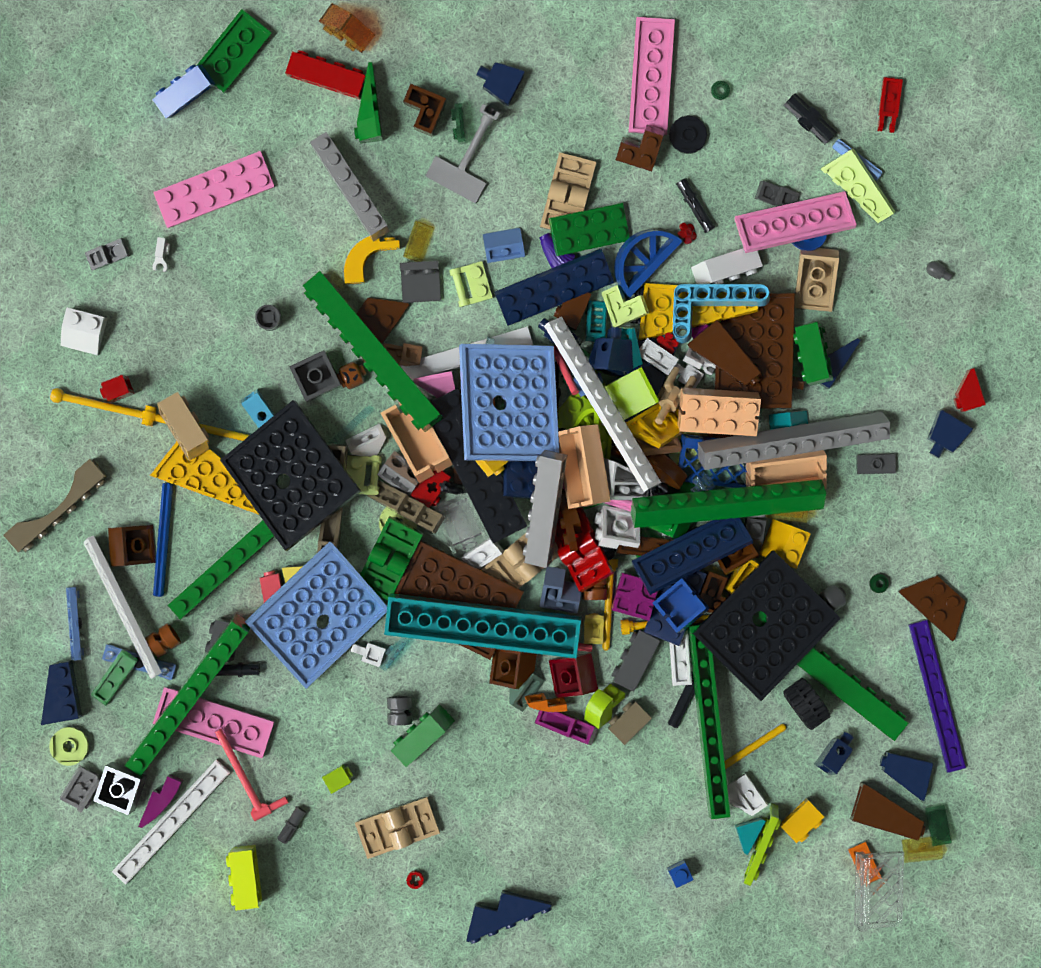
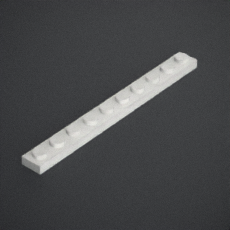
(602, 404)

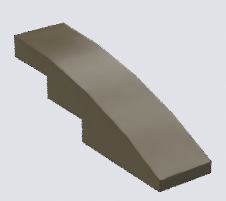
(408, 507)

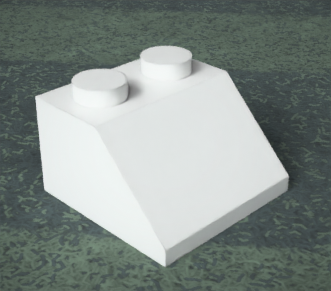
(82, 331)

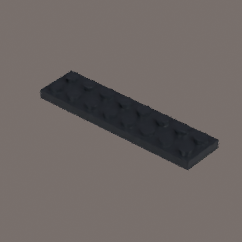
(497, 512)

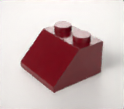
(573, 675)

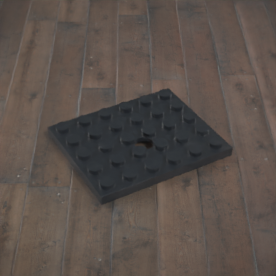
(317, 478)
(793, 625)

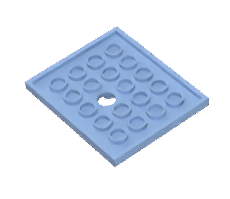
(527, 382)
(319, 588)

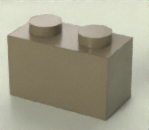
(629, 722)

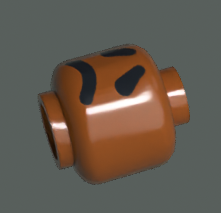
(351, 375)

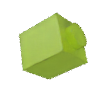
(338, 778)

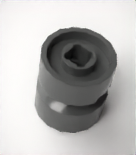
(268, 317)
(399, 710)

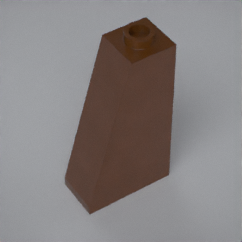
(723, 352)
(881, 813)

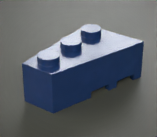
(61, 694)

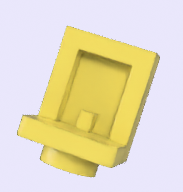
(593, 629)

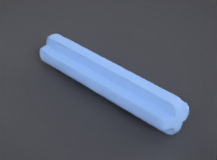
(842, 148)

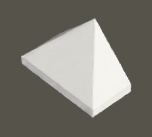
(367, 442)

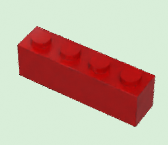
(326, 75)

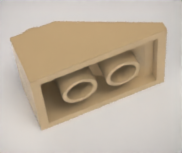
(816, 279)

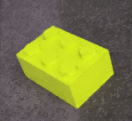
(244, 877)

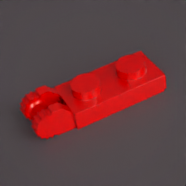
(889, 102)

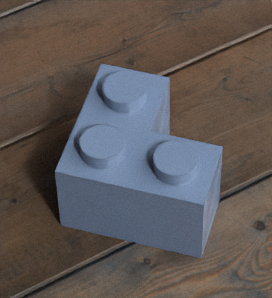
(559, 593)

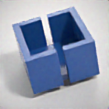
(681, 605)

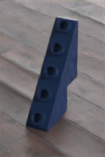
(511, 909)

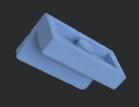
(503, 245)

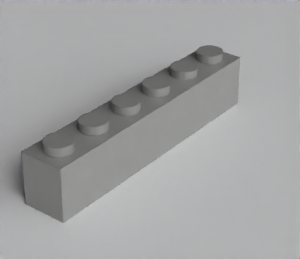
(349, 186)
(545, 508)

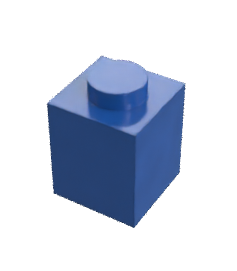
(680, 873)

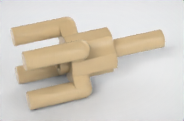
(670, 395)

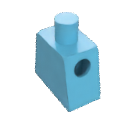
(254, 404)

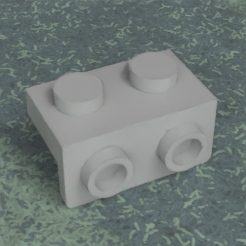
(81, 788)

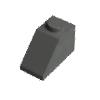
(756, 530)

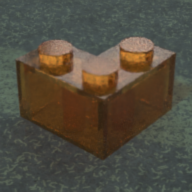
(346, 27)

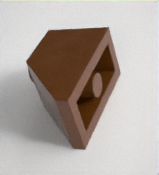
(573, 310)

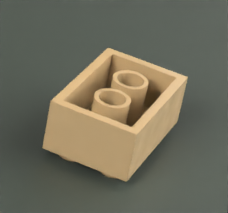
(184, 425)

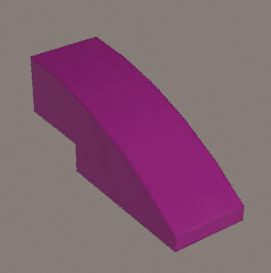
(567, 726)
(161, 799)

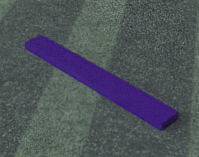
(937, 696)

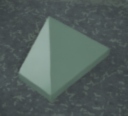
(530, 687)

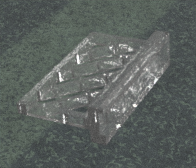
(863, 887)

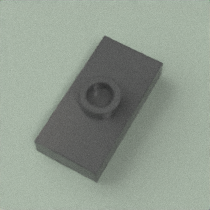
(876, 464)

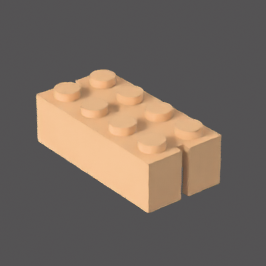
(719, 411)
(420, 448)
(585, 467)
(788, 469)

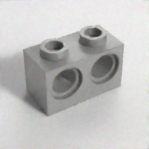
(398, 474)

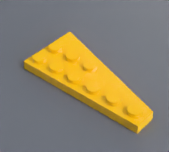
(660, 304)
(202, 475)

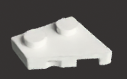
(745, 795)

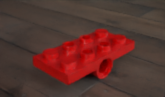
(587, 564)

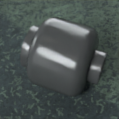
(834, 597)

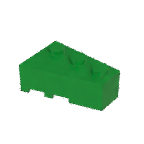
(813, 353)
(422, 735)

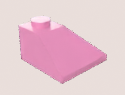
(437, 384)

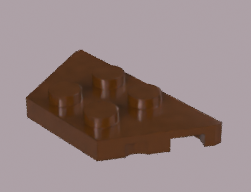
(381, 316)
(937, 603)

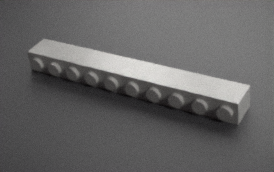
(793, 440)

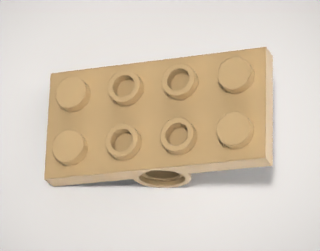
(568, 187)
(511, 565)
(397, 827)

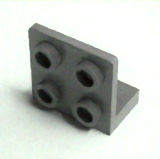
(420, 281)

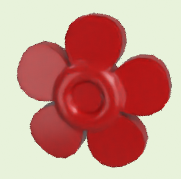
(686, 233)
(667, 342)

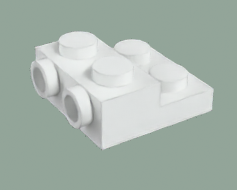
(616, 528)

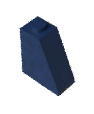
(908, 772)

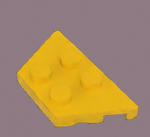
(649, 431)

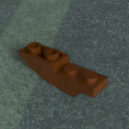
(664, 467)
(570, 521)

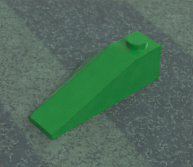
(368, 119)

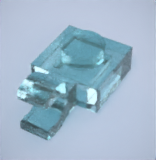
(702, 483)

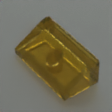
(418, 241)
(920, 850)

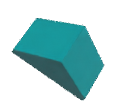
(788, 419)
(748, 833)

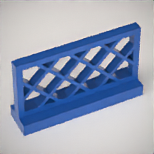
(691, 441)

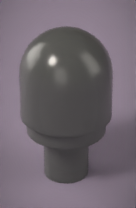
(937, 270)

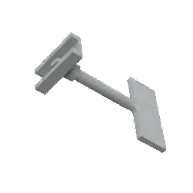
(456, 177)

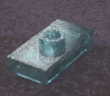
(392, 653)

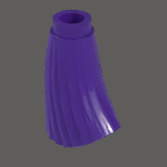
(549, 251)

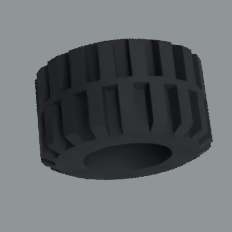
(806, 703)

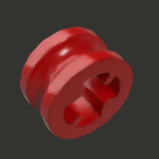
(420, 882)

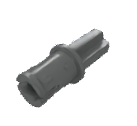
(291, 825)

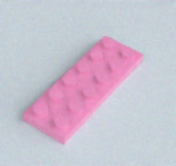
(651, 74)
(214, 189)
(795, 222)
(243, 730)

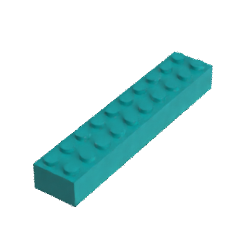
(482, 625)

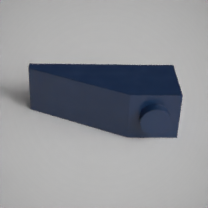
(838, 360)

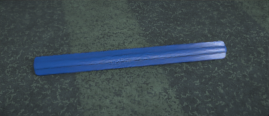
(163, 538)

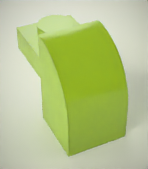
(600, 705)

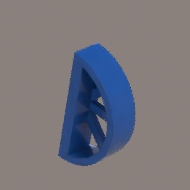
(650, 265)

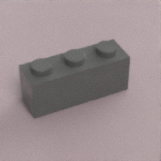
(635, 660)

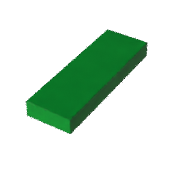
(114, 677)

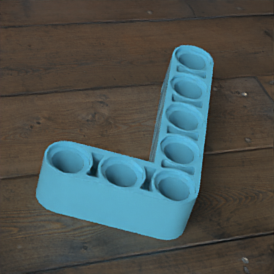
(712, 300)

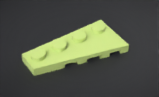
(859, 184)

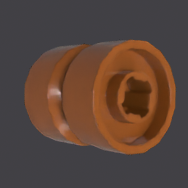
(596, 592)
(163, 640)

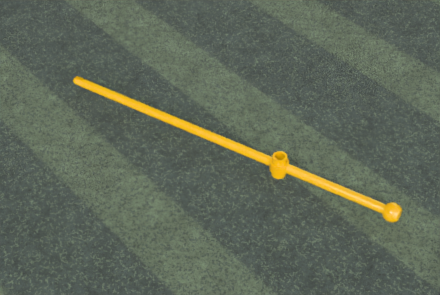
(148, 415)

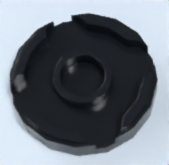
(693, 136)

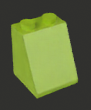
(632, 393)

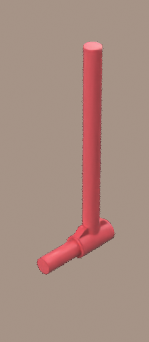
(260, 809)

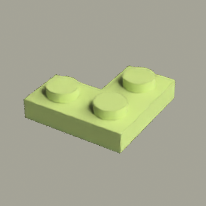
(623, 311)

